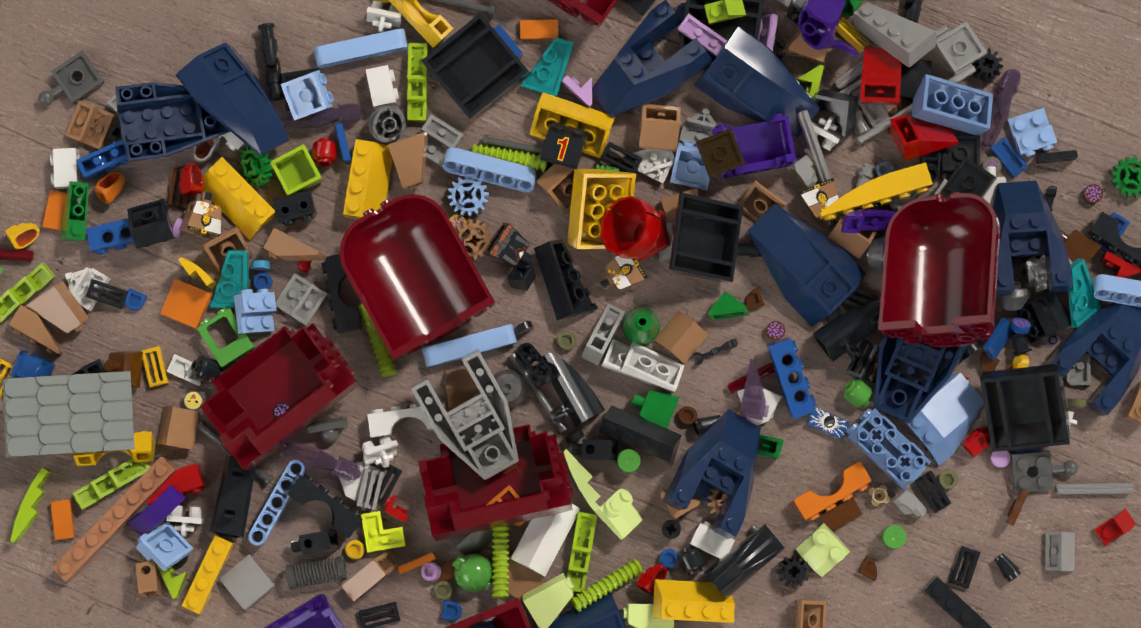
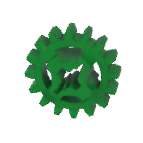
(255, 166)
(1127, 170)

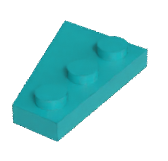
(551, 68)
(233, 279)
(1081, 294)

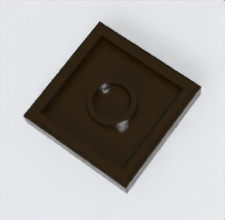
(720, 153)

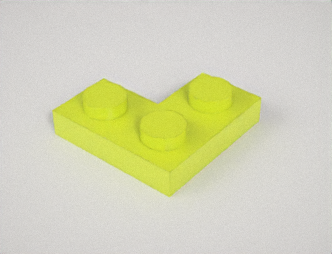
(378, 538)

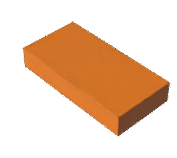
(538, 29)
(54, 210)
(62, 519)
(416, 563)

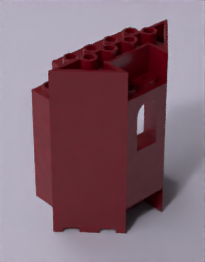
(284, 368)
(459, 495)

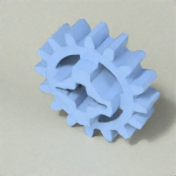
(476, 185)

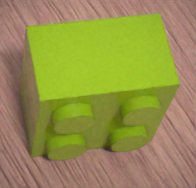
(296, 170)

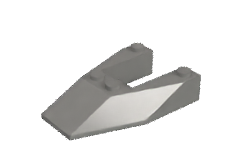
(479, 427)

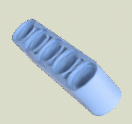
(360, 48)
(489, 169)
(1117, 290)
(457, 348)
(270, 509)

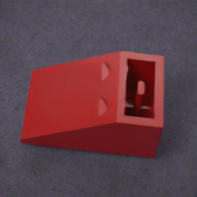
(880, 77)
(919, 137)
(185, 480)

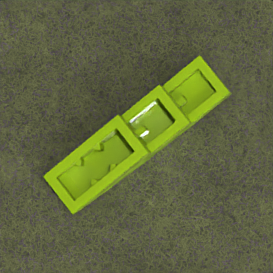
(417, 83)
(24, 291)
(109, 483)
(27, 511)
(581, 550)

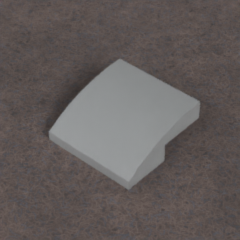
(440, 138)
(300, 299)
(247, 582)

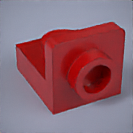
(399, 512)

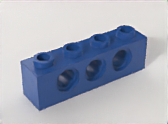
(102, 160)
(97, 234)
(795, 407)

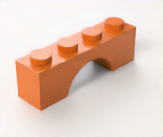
(853, 478)

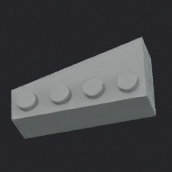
(894, 34)

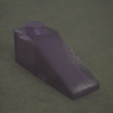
(754, 398)

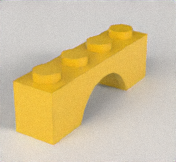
(429, 26)
(143, 451)
(207, 574)

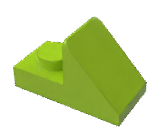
(724, 10)
(813, 79)
(174, 584)

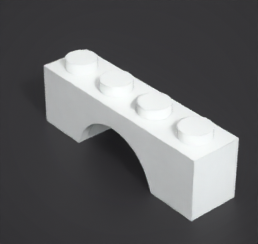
(382, 422)

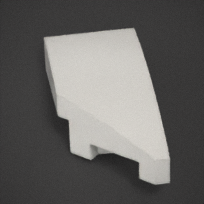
(182, 368)

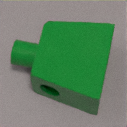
(656, 407)

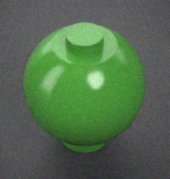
(473, 572)

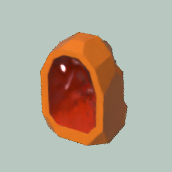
(110, 187)

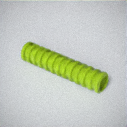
(519, 158)
(382, 353)
(500, 562)
(606, 585)

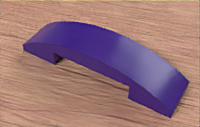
(866, 220)
(156, 511)

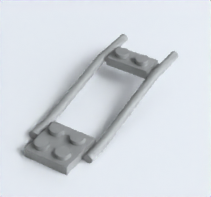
(958, 48)

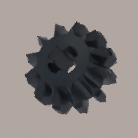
(992, 70)
(798, 576)

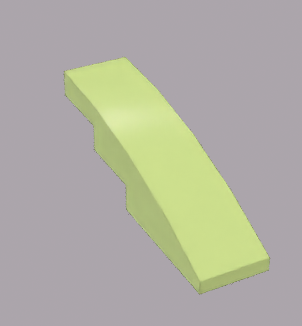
(581, 478)

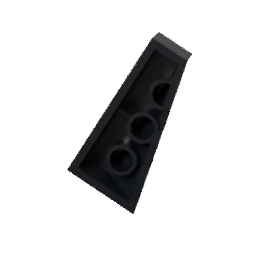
(563, 281)
(641, 434)

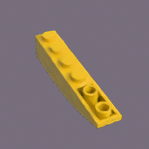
(882, 190)

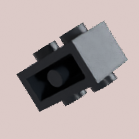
(294, 204)

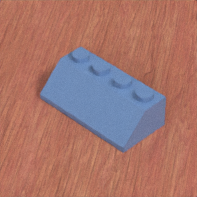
(953, 105)

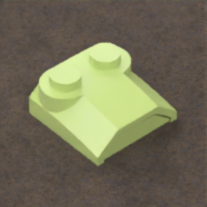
(620, 513)
(822, 550)

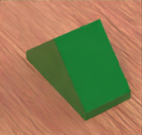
(727, 307)
(770, 447)

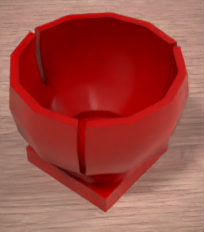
(635, 233)

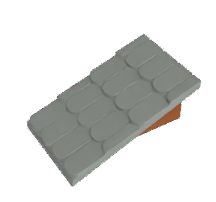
(68, 414)

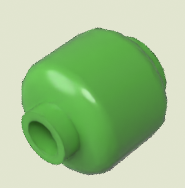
(857, 393)

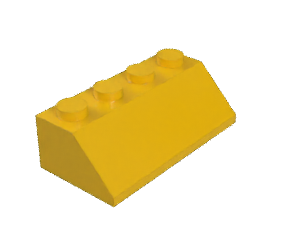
(573, 115)
(367, 178)
(237, 199)
(691, 602)

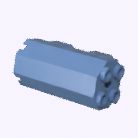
(888, 448)

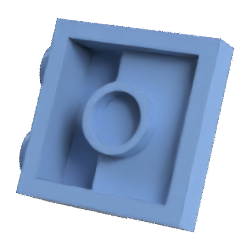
(307, 94)
(1032, 133)
(689, 167)
(255, 311)
(164, 546)

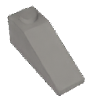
(602, 334)

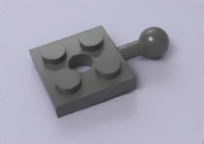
(64, 76)
(1043, 477)

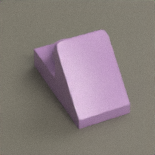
(583, 94)

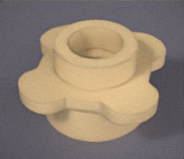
(880, 490)

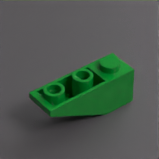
(75, 212)

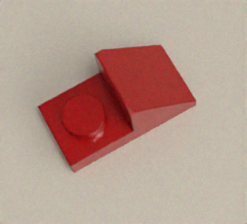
(1124, 268)
(1115, 527)

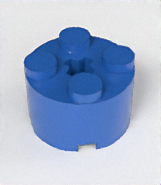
(31, 366)

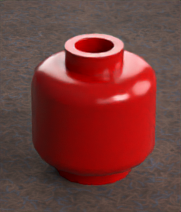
(324, 152)

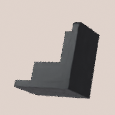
(844, 108)

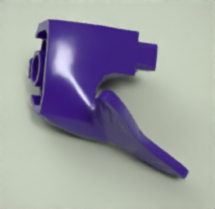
(819, 23)

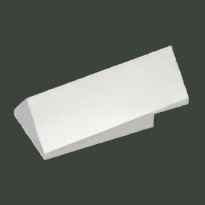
(643, 365)
(543, 540)

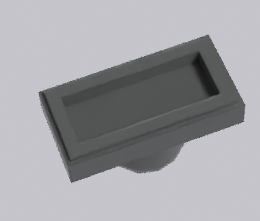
(328, 428)

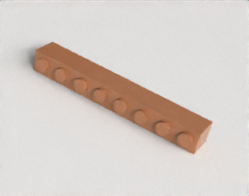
(114, 520)

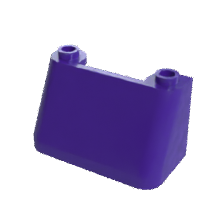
(762, 145)
(311, 614)

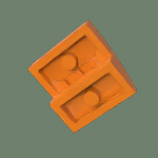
(186, 303)

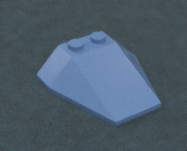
(947, 418)

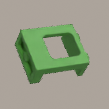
(234, 350)

